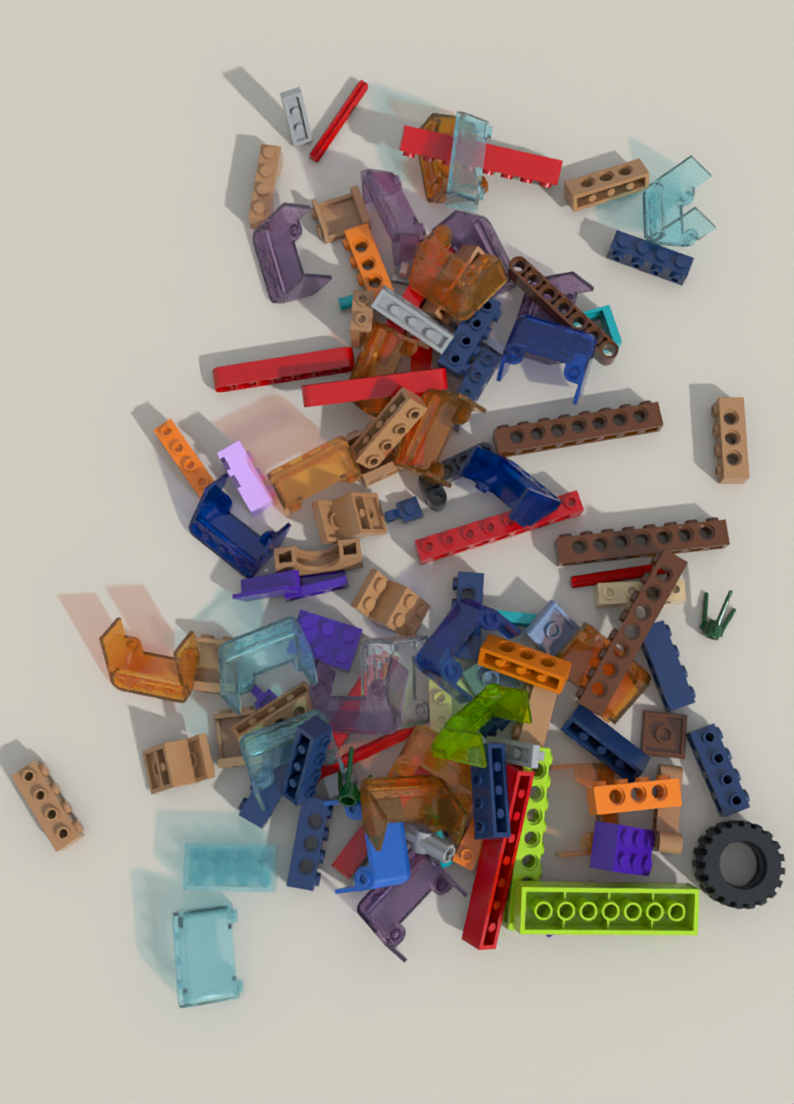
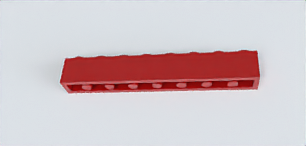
(496, 159)
(496, 867)

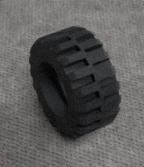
(767, 864)

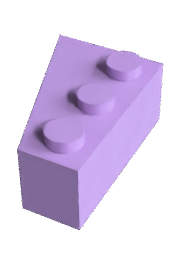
(246, 478)

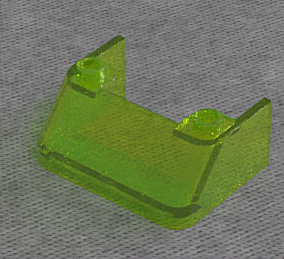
(458, 736)

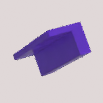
(319, 584)
(269, 586)

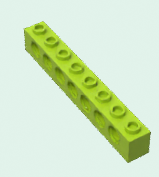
(534, 846)

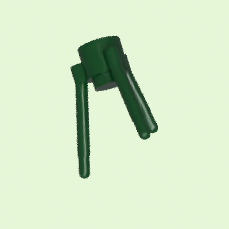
(713, 628)
(348, 793)

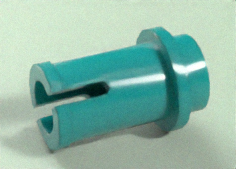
(345, 302)

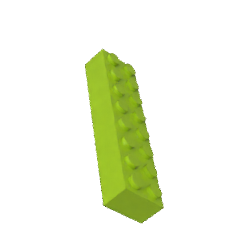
(605, 908)

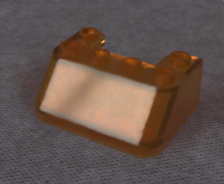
(452, 281)

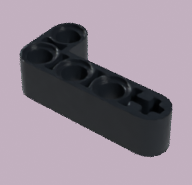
(454, 465)

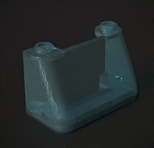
(205, 955)

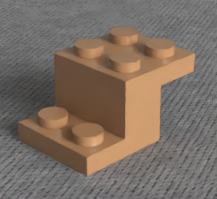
(349, 517)
(390, 604)
(178, 763)

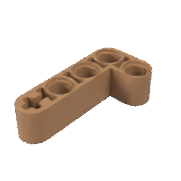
(667, 819)

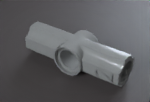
(426, 842)

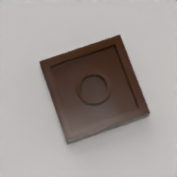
(663, 734)

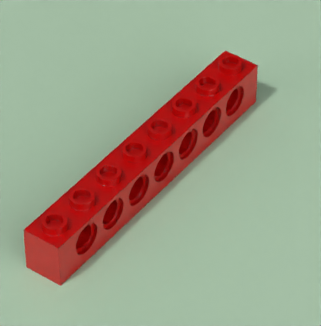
(489, 531)

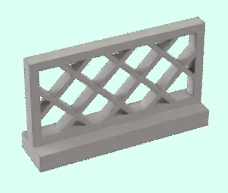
(413, 319)

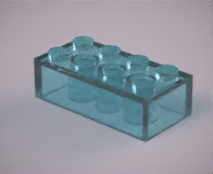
(230, 867)

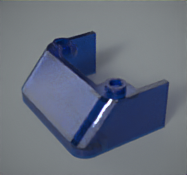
(552, 342)
(511, 484)
(229, 536)
(437, 653)

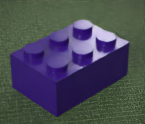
(331, 640)
(622, 849)

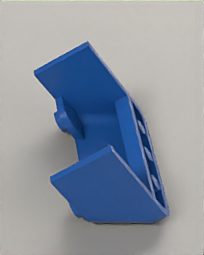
(385, 866)

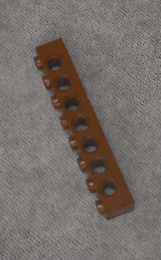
(647, 410)
(715, 528)
(674, 568)

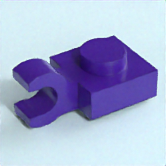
(263, 698)

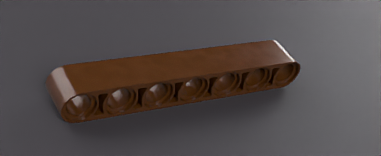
(558, 301)

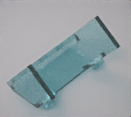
(467, 162)
(664, 203)
(259, 652)
(272, 747)

